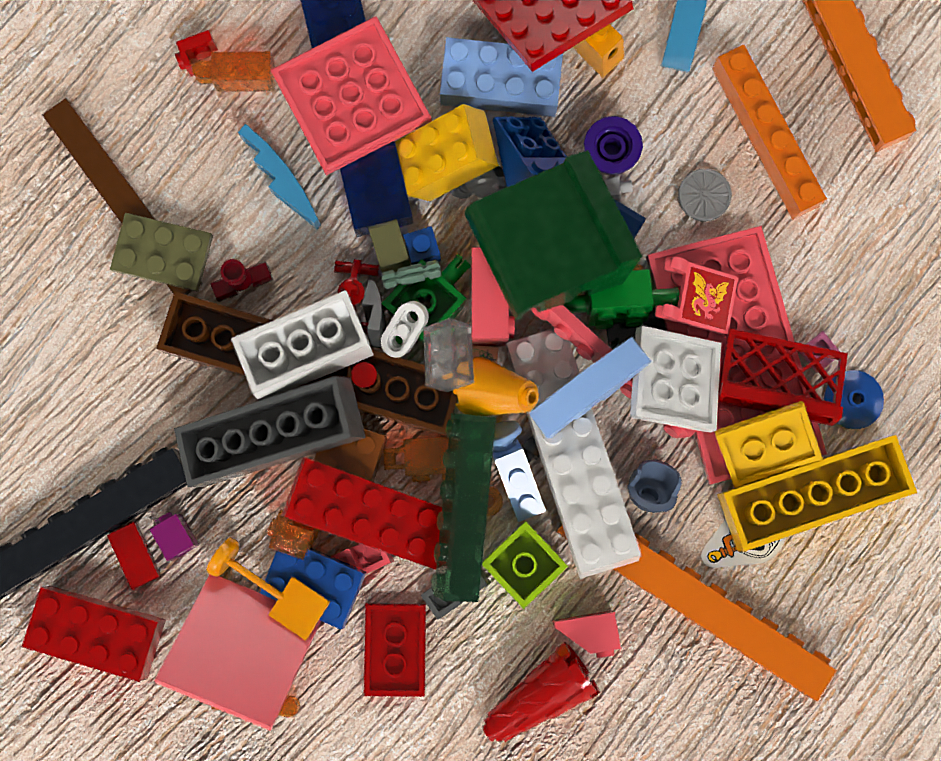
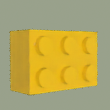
(446, 153)

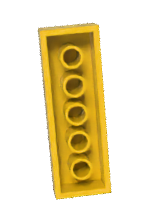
(817, 493)

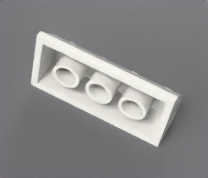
(302, 346)

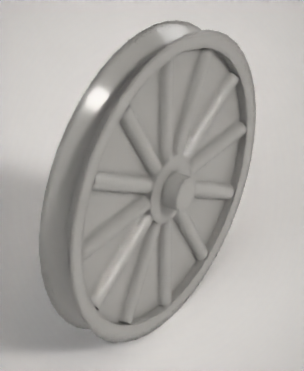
(704, 195)

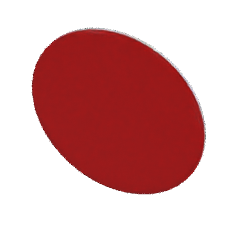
(363, 374)

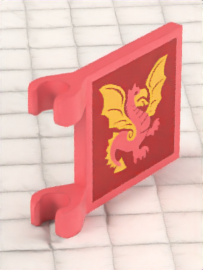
(704, 297)

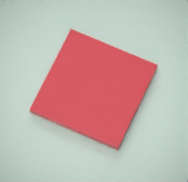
(351, 95)
(235, 654)

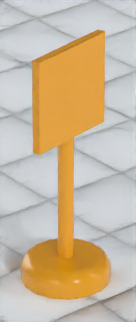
(297, 606)

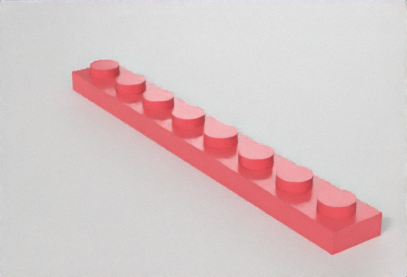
(592, 348)

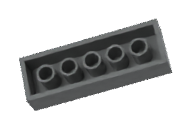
(269, 432)

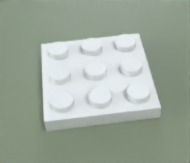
(679, 382)

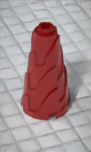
(545, 694)

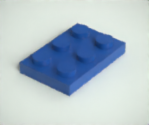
(323, 574)

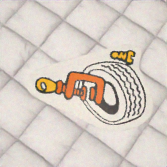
(721, 550)

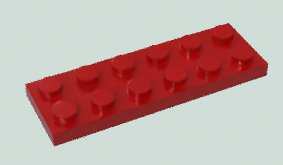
(364, 512)

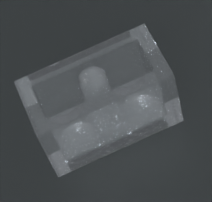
(448, 355)

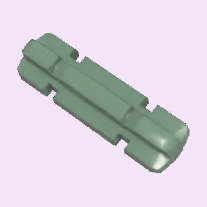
(411, 274)

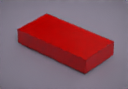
(134, 555)

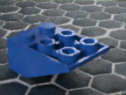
(525, 147)

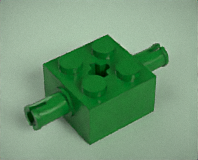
(444, 297)
(624, 303)

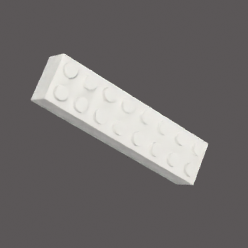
(576, 463)

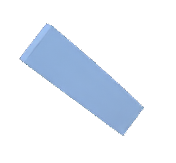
(590, 387)

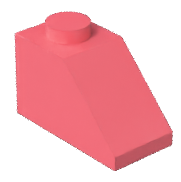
(592, 632)

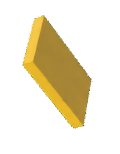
(768, 444)

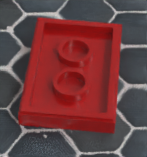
(395, 649)

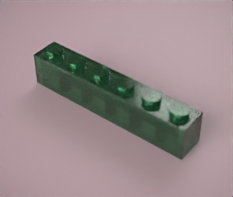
(463, 507)

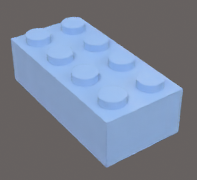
(497, 79)

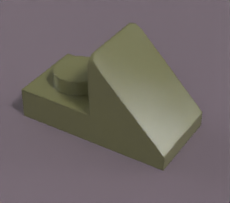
(389, 246)

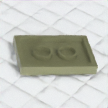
(161, 252)

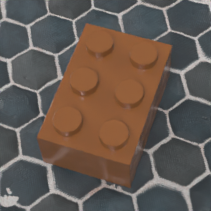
(357, 457)

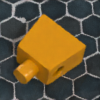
(599, 46)

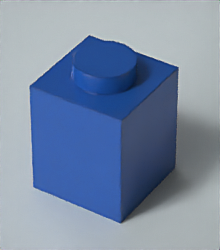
(422, 245)

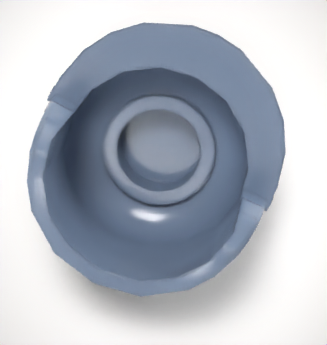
(654, 486)

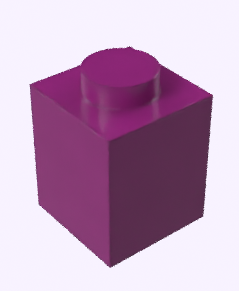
(173, 536)

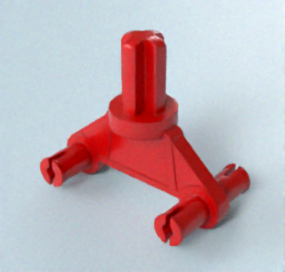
(352, 285)

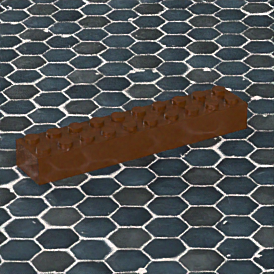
(203, 335)

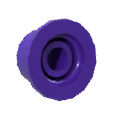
(614, 144)

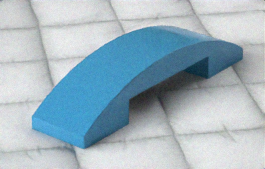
(684, 34)

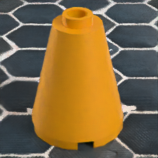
(496, 391)

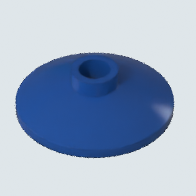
(872, 400)

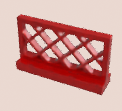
(768, 400)

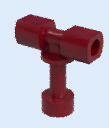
(238, 278)

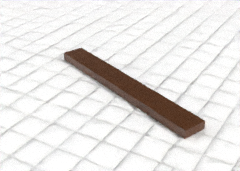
(97, 165)

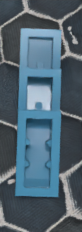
(284, 183)

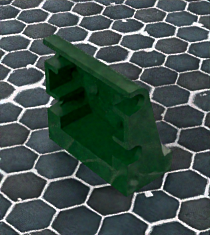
(554, 236)

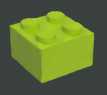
(524, 564)

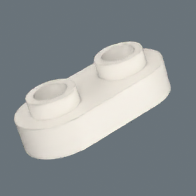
(405, 327)

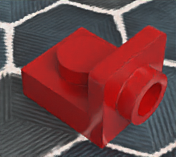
(194, 47)

